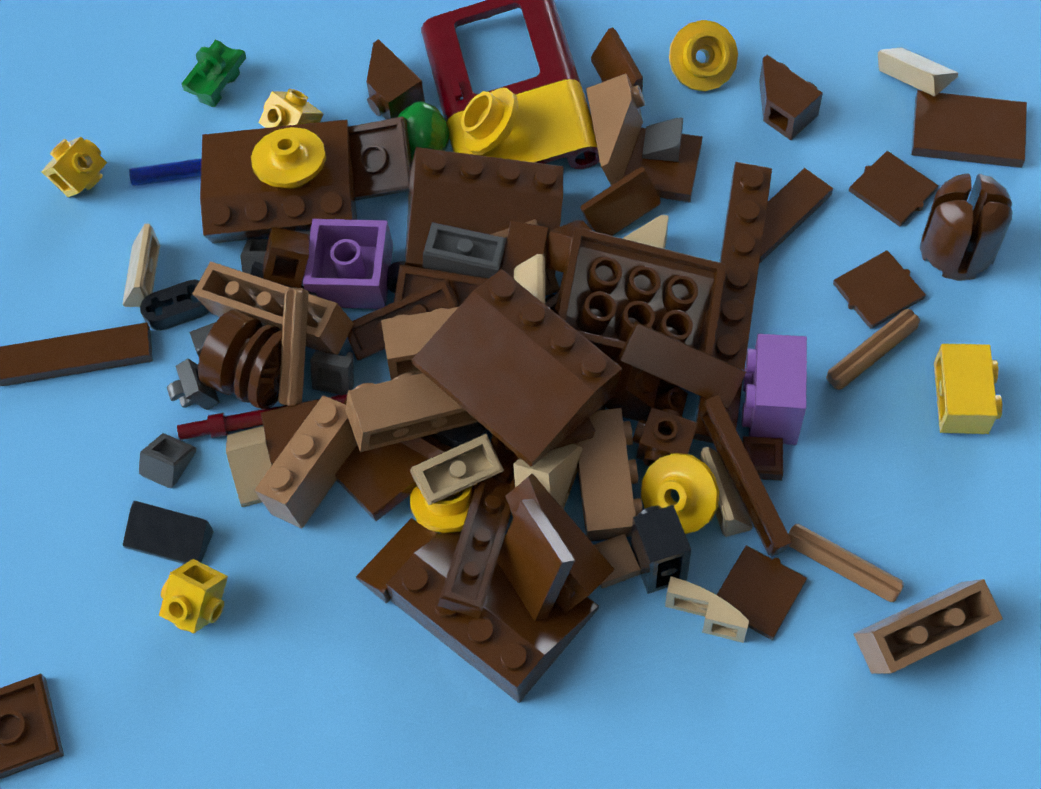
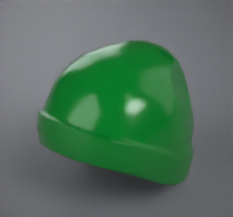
(425, 127)

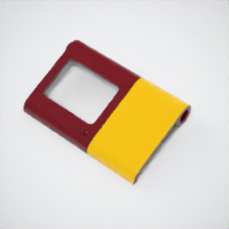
(552, 107)

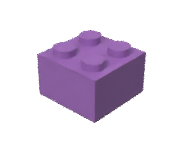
(349, 262)
(775, 387)

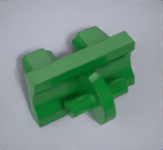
(213, 71)

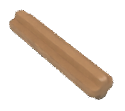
(293, 346)
(873, 349)
(845, 563)

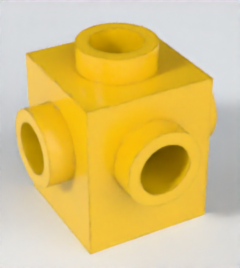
(288, 109)
(75, 166)
(193, 596)

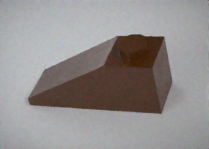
(589, 566)

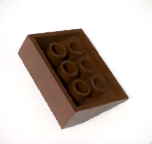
(477, 195)
(244, 208)
(623, 282)
(518, 367)
(505, 639)

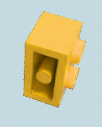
(966, 388)

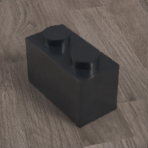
(660, 547)

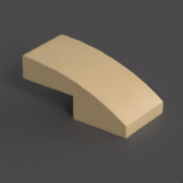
(720, 616)

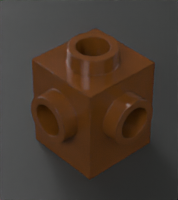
(663, 435)

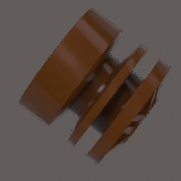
(242, 359)

